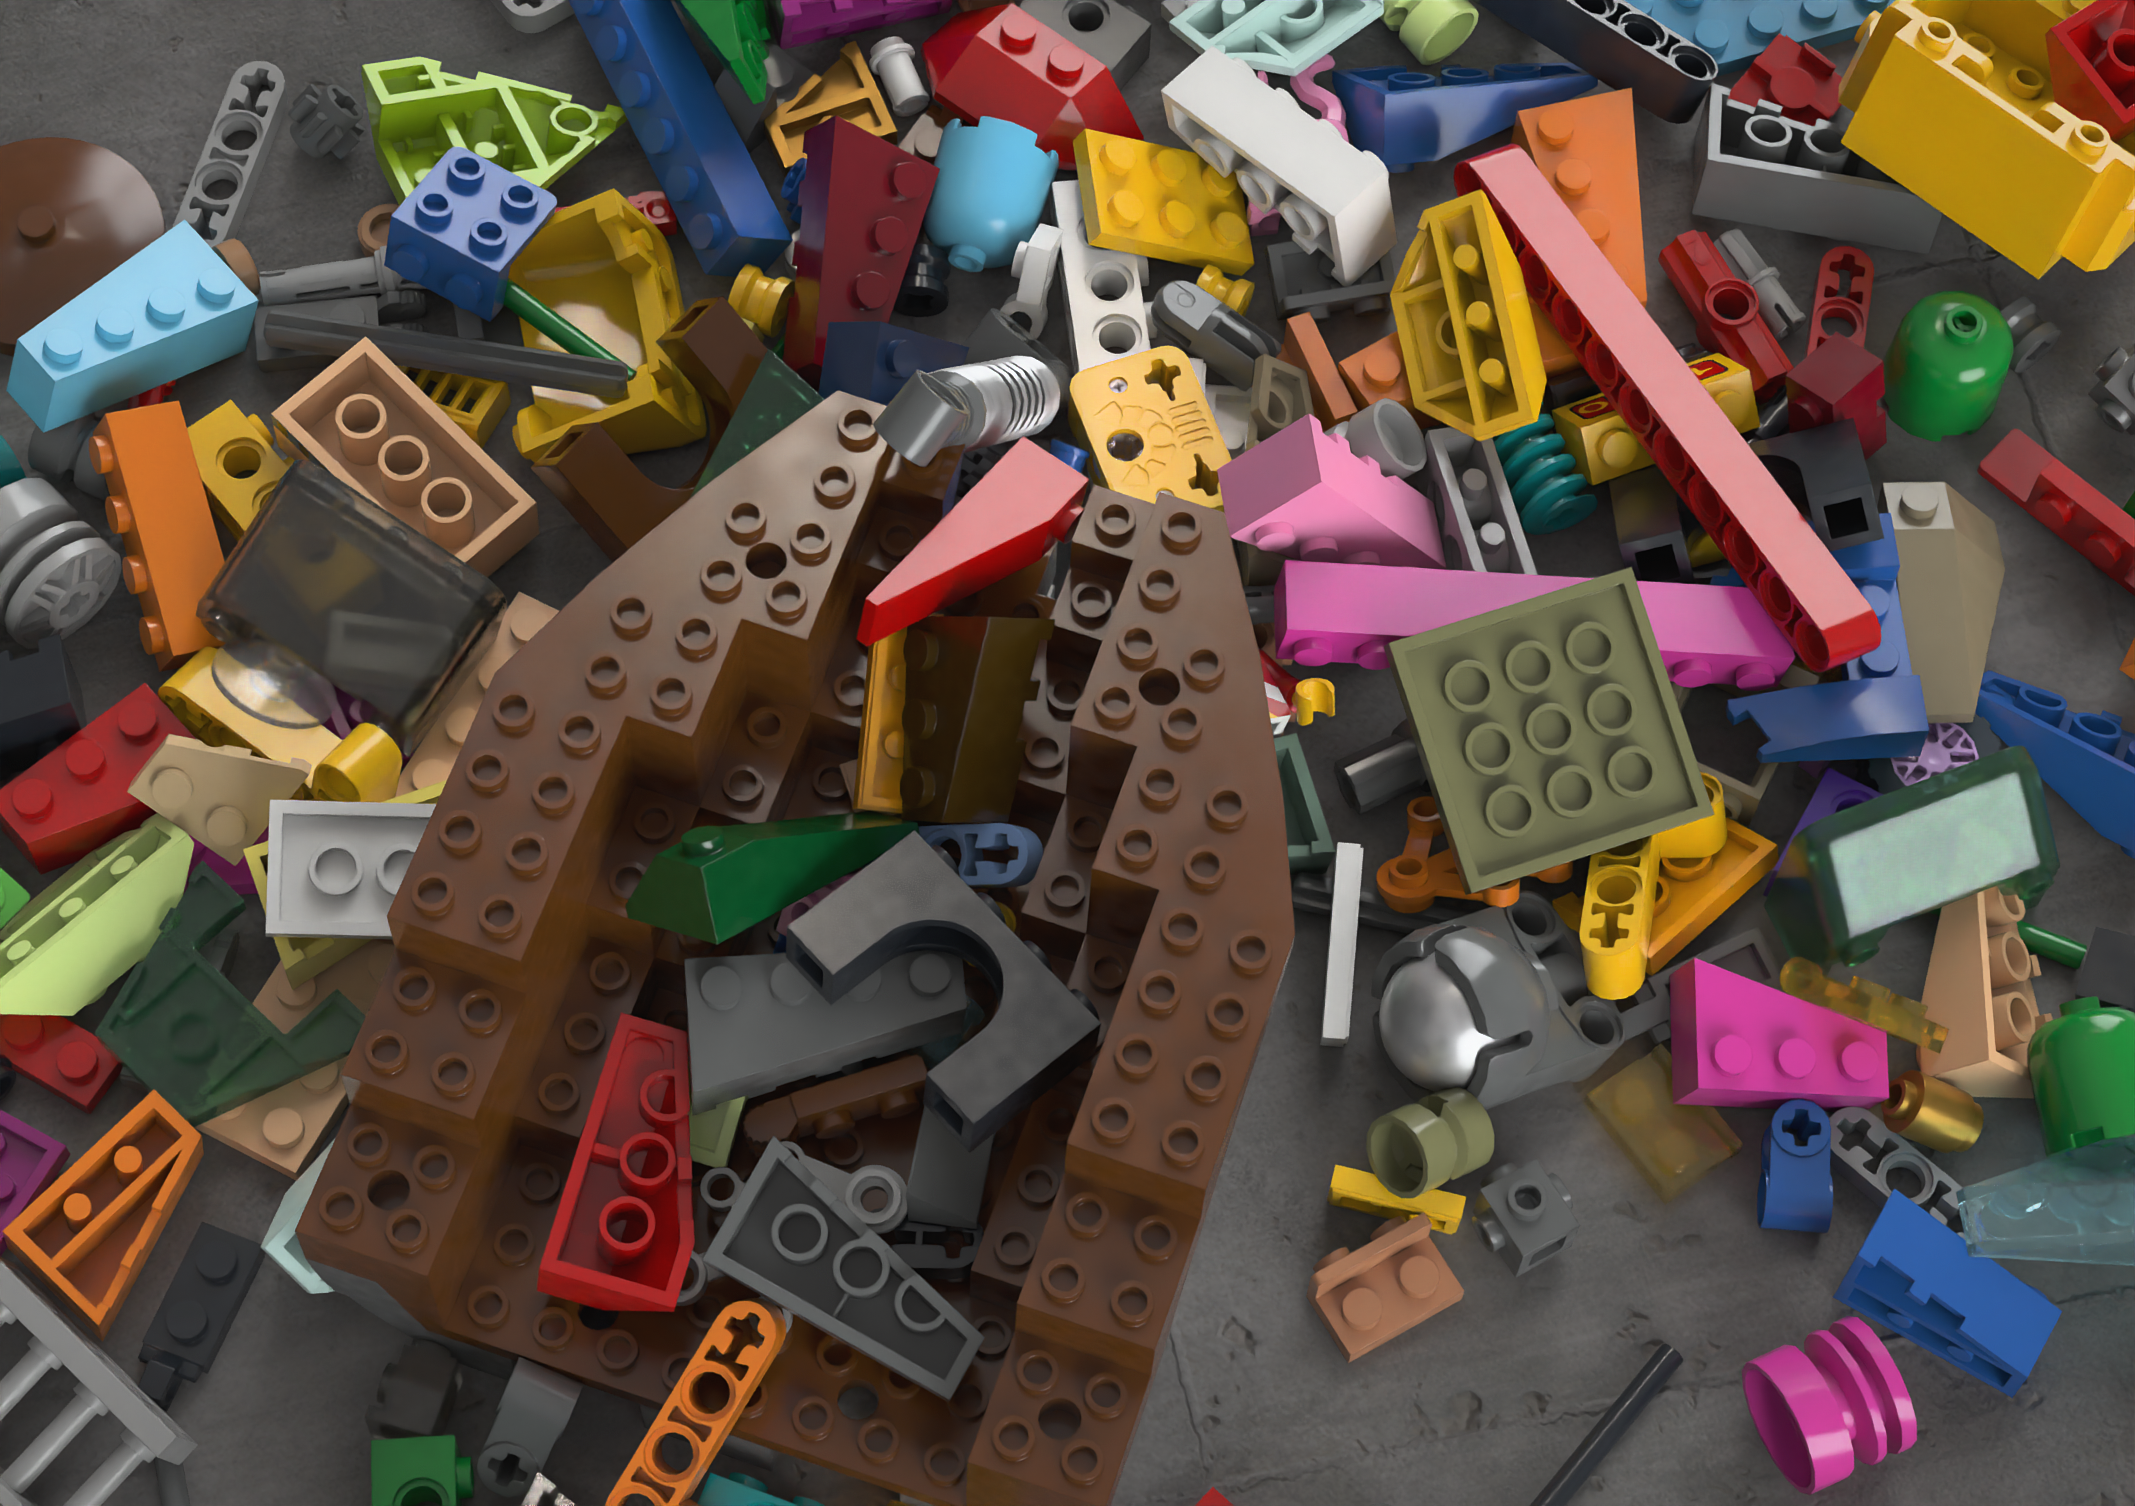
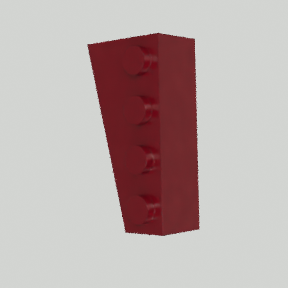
(855, 238)

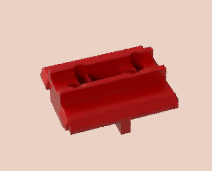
(1791, 78)

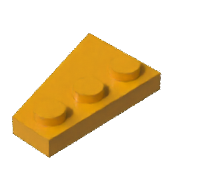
(1693, 891)

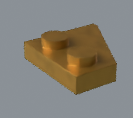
(842, 91)

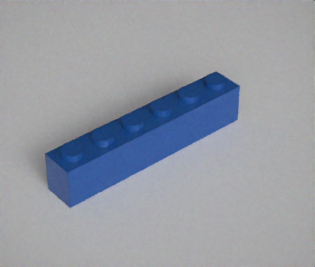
(685, 133)

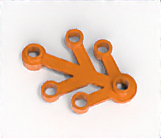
(1416, 878)

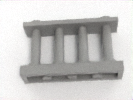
(101, 1388)

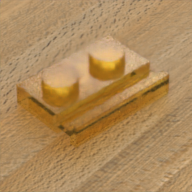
(1663, 1140)

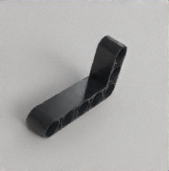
(1619, 49)

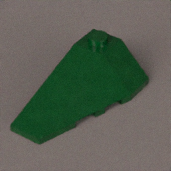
(746, 872)

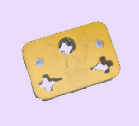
(1167, 443)

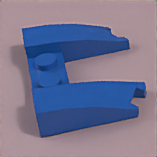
(1877, 704)

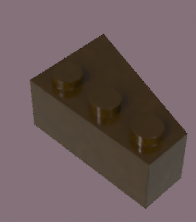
(965, 715)

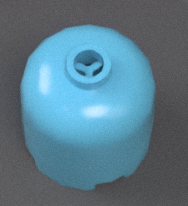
(987, 192)

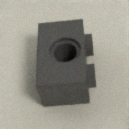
(1118, 33)

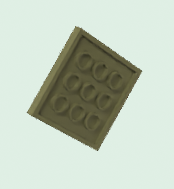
(1548, 730)

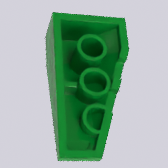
(736, 37)

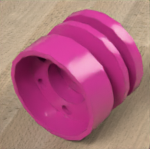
(1829, 1404)

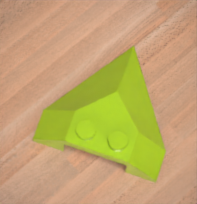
(516, 125)

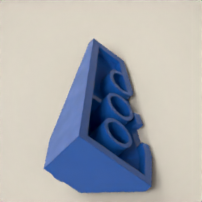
(2076, 753)

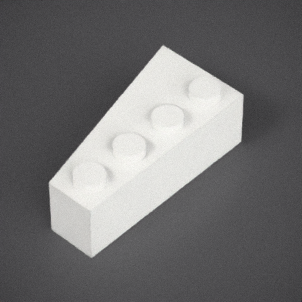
(1285, 161)

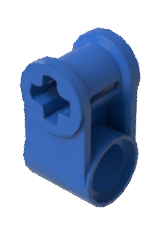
(1794, 1179)

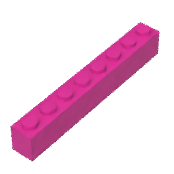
(1356, 609)

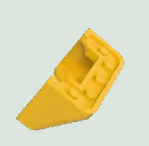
(619, 286)

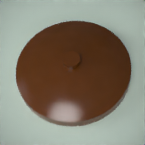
(64, 225)

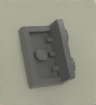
(1305, 284)

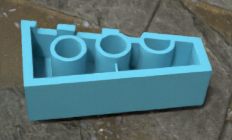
(133, 331)

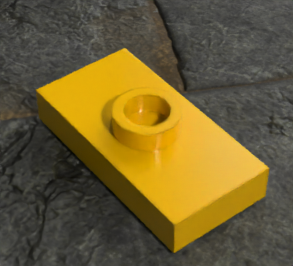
(1366, 1194)

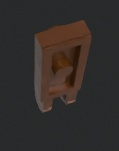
(835, 1105)

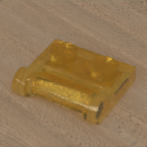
(1864, 1003)

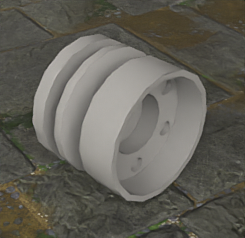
(50, 564)

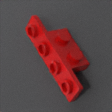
(2064, 504)

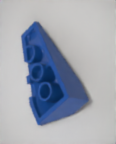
(1428, 117)

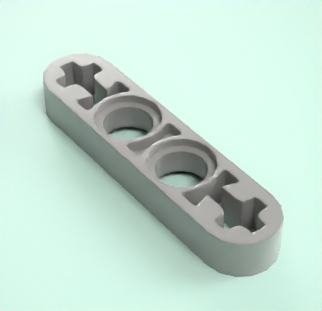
(237, 166)

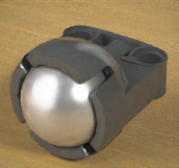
(1492, 1006)

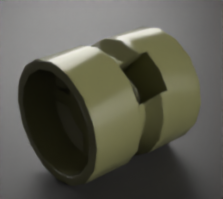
(1430, 1142)

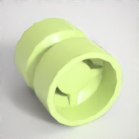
(1430, 27)

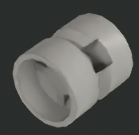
(1387, 436)

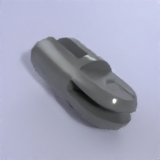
(1211, 331)

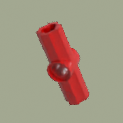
(1712, 289)

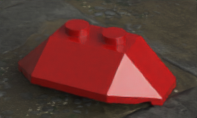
(1024, 73)

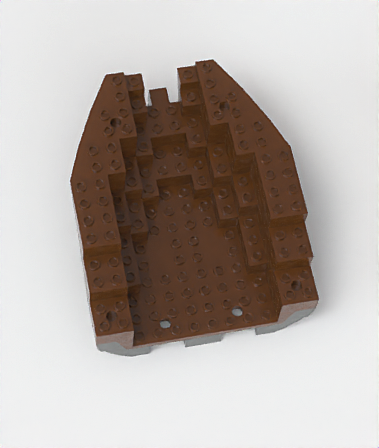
(726, 690)

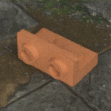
(1382, 1286)

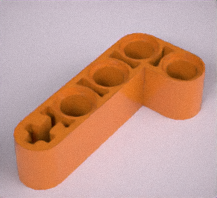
(688, 1416)

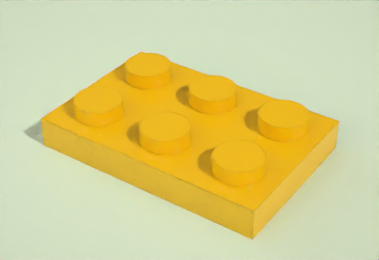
(1161, 203)

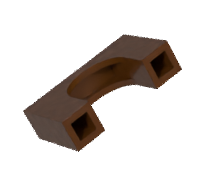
(596, 476)

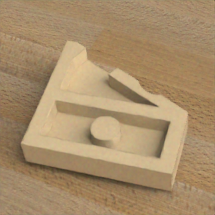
(216, 791)

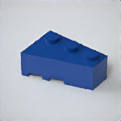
(1957, 1306)

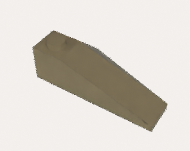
(1945, 591)

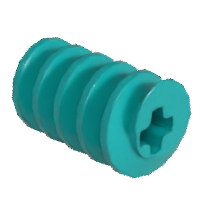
(1540, 478)

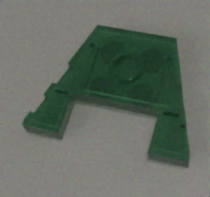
(197, 1035)

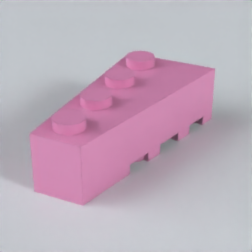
(1324, 504)

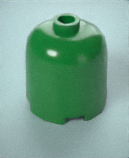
(1947, 365)
(2084, 1075)

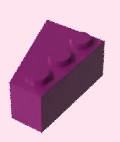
(814, 21)

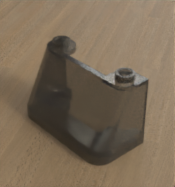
(356, 601)

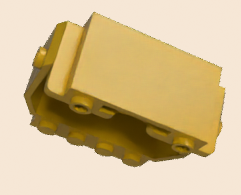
(1967, 120)

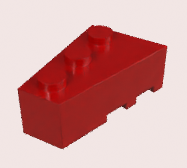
(80, 789)

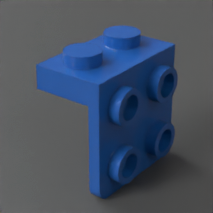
(466, 230)

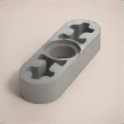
(1854, 1163)

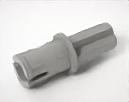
(1749, 266)

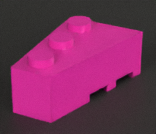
(1764, 1047)

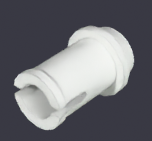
(894, 64)

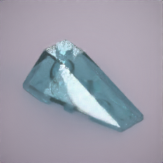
(2058, 1208)

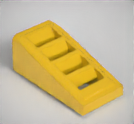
(490, 395)

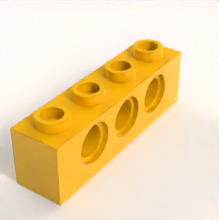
(230, 444)

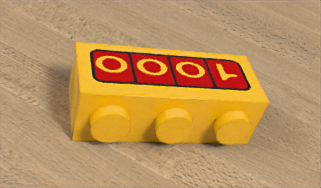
(1607, 446)

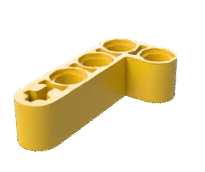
(347, 770)
(1623, 895)

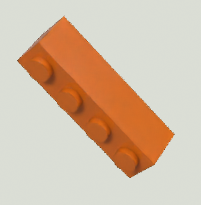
(163, 525)

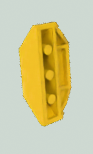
(1468, 322)

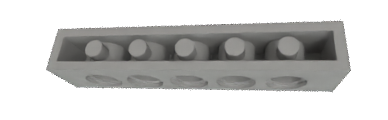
(1473, 505)

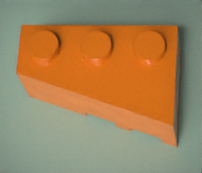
(107, 1211)

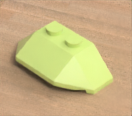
(93, 921)

